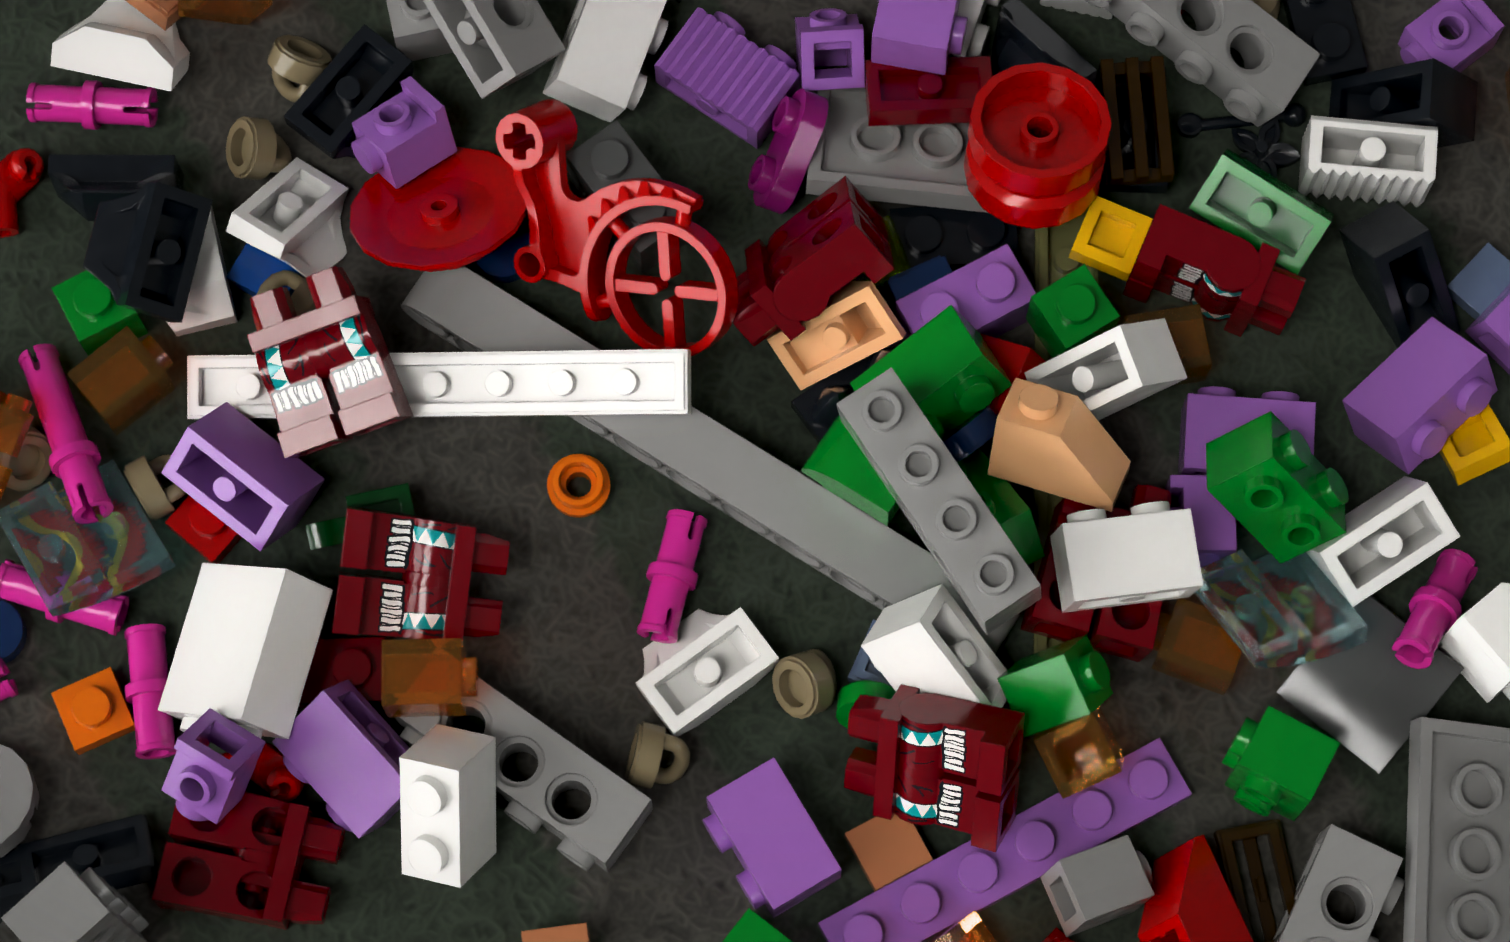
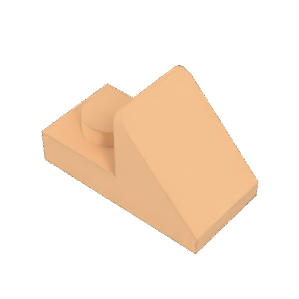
(848, 330)

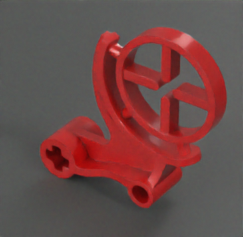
(574, 233)

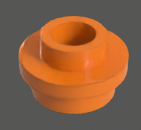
(578, 466)

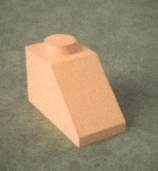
(1056, 447)

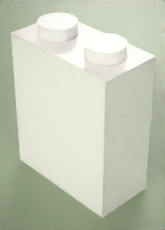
(246, 647)

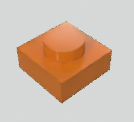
(94, 710)

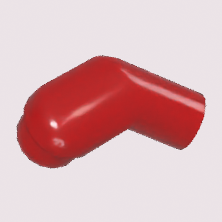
(18, 175)
(273, 775)

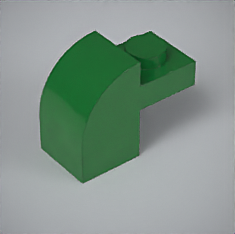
(847, 473)

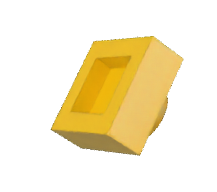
(1110, 238)
(1476, 447)

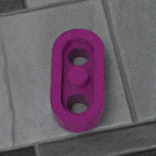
(797, 130)

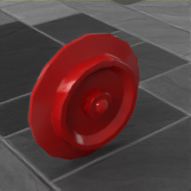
(441, 216)

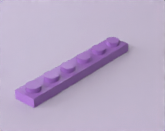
(977, 878)

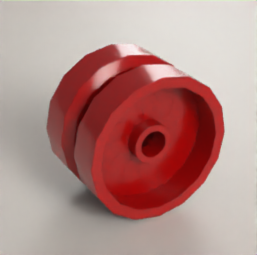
(1037, 145)

